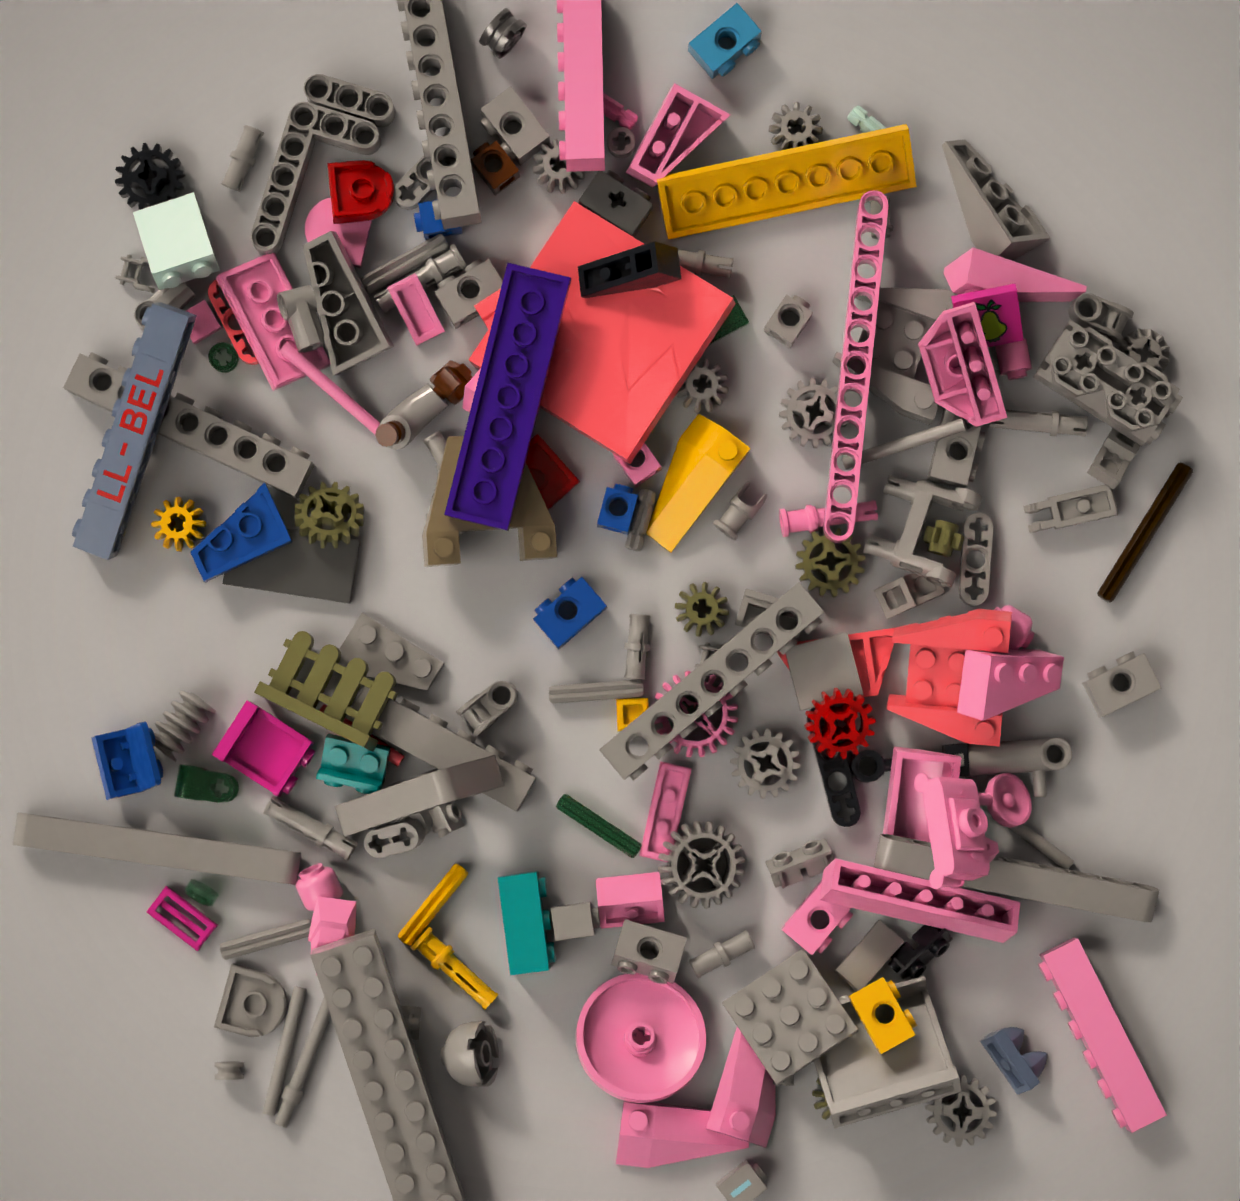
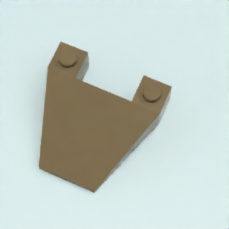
(530, 516)

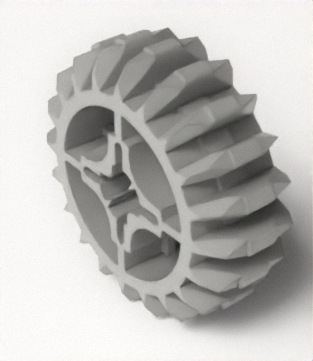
(711, 854)

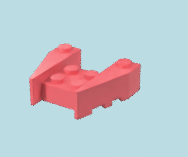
(937, 670)

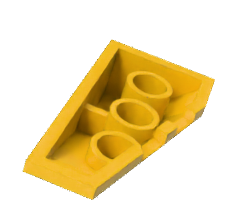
(697, 472)

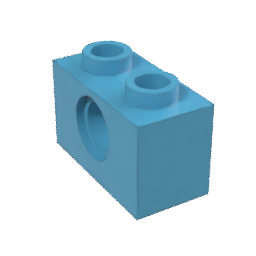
(732, 24)

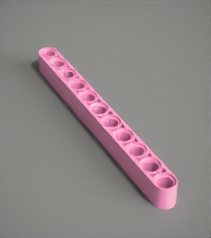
(861, 351)

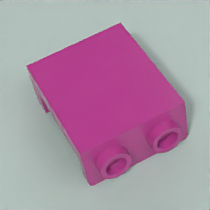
(265, 749)

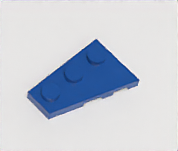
(245, 536)

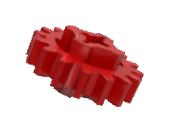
(848, 713)

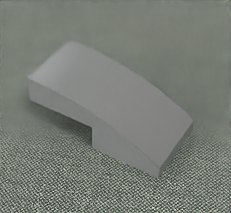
(1113, 458)
(906, 594)
(869, 956)

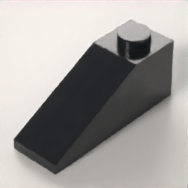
(630, 270)

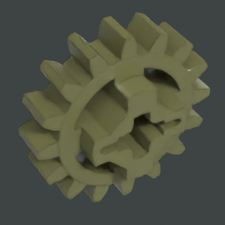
(328, 516)
(832, 577)

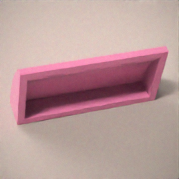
(905, 806)

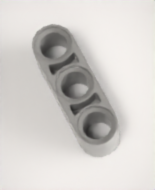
(339, 89)

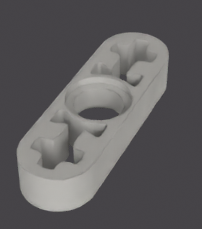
(407, 183)
(986, 551)

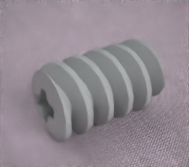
(181, 723)

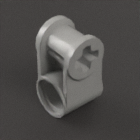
(1103, 316)
(486, 707)

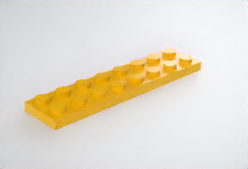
(786, 181)

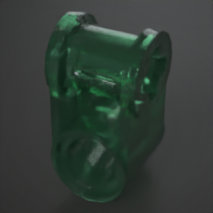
(200, 784)

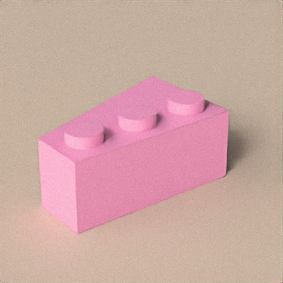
(674, 133)
(1006, 680)

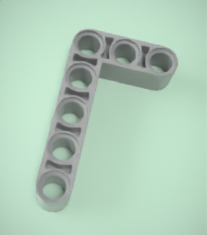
(298, 164)
(419, 795)

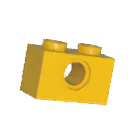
(865, 1004)

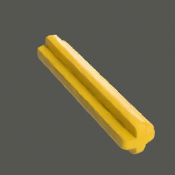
(432, 904)

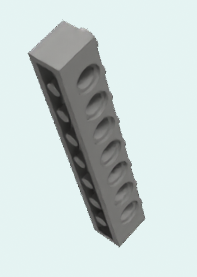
(463, 208)
(291, 480)
(794, 601)

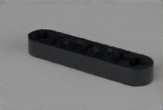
(826, 768)

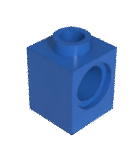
(426, 222)
(617, 523)

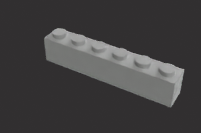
(442, 748)

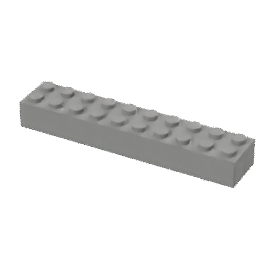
(386, 1069)

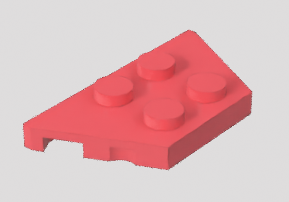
(871, 657)

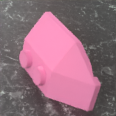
(962, 367)

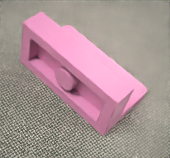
(630, 898)

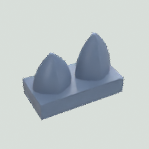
(1019, 1070)

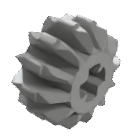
(791, 119)
(547, 171)
(709, 393)

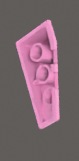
(982, 270)
(744, 1097)
(668, 1134)

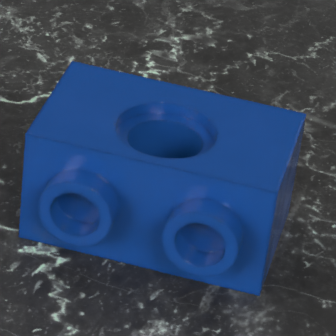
(562, 630)

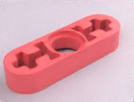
(218, 305)

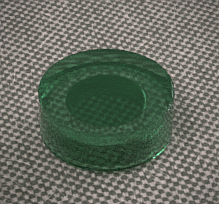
(201, 893)

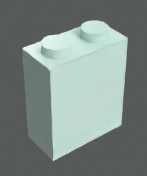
(176, 241)

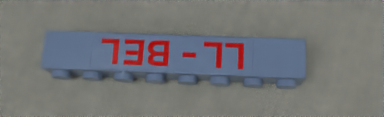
(133, 430)

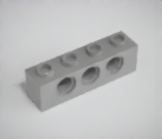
(951, 471)

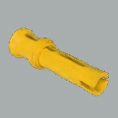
(443, 958)

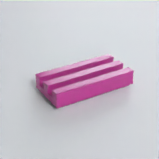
(204, 935)

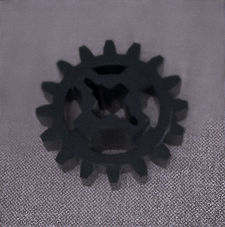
(136, 178)

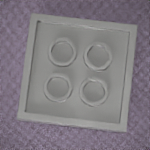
(790, 1016)

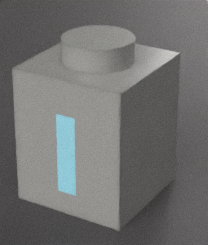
(743, 1182)

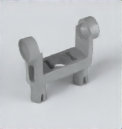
(903, 551)

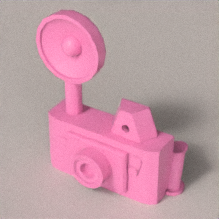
(960, 825)

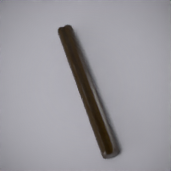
(1145, 532)

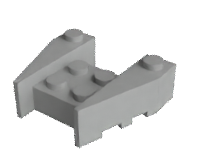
(901, 323)

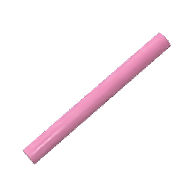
(330, 387)

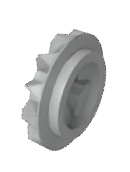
(1157, 347)

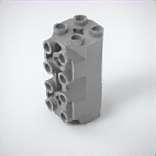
(1109, 383)

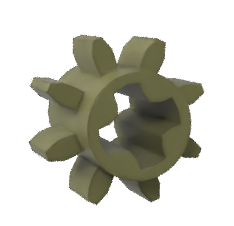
(943, 538)

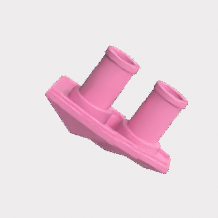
(332, 921)

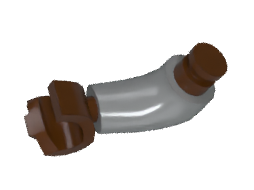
(423, 406)

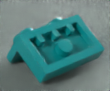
(353, 765)

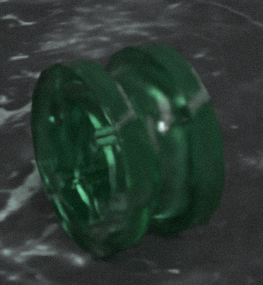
(230, 351)

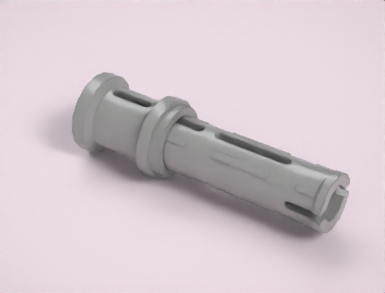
(433, 272)

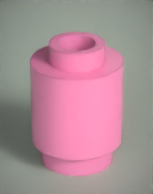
(1014, 359)

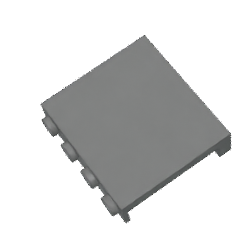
(870, 1084)

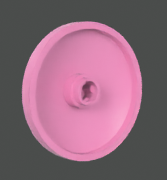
(640, 1038)

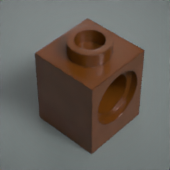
(497, 180)

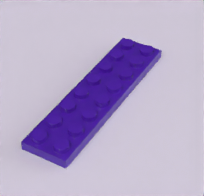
(508, 396)

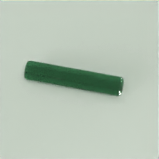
(598, 825)

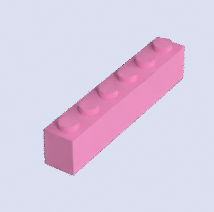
(582, 85)
(918, 901)
(1102, 1035)

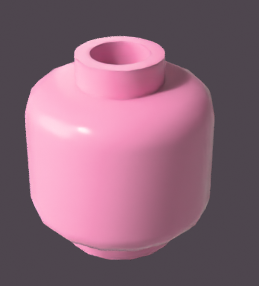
(1020, 628)
(316, 882)

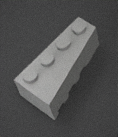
(345, 309)

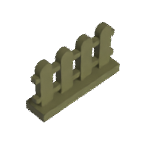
(313, 688)

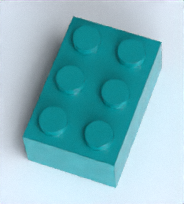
(526, 923)

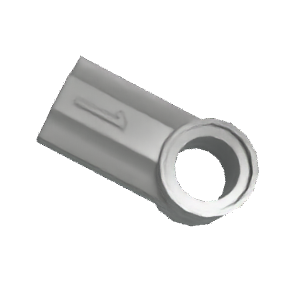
(175, 297)
(300, 310)

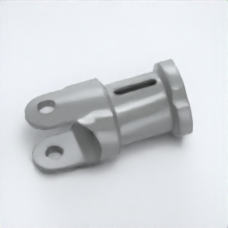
(737, 514)

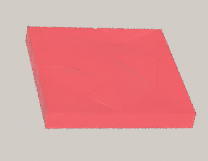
(620, 352)

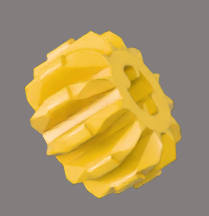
(167, 522)

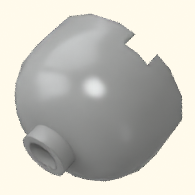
(470, 1054)

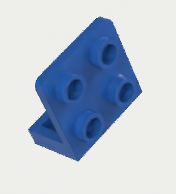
(127, 761)

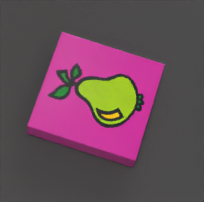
(997, 312)

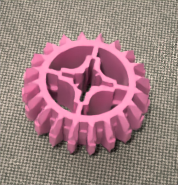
(715, 734)

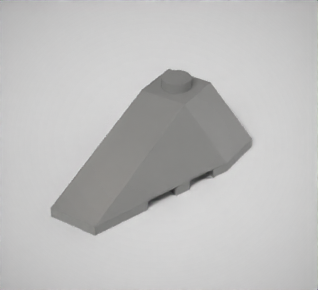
(991, 214)

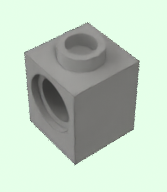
(782, 332)

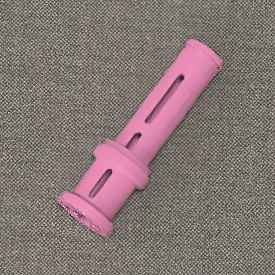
(811, 518)

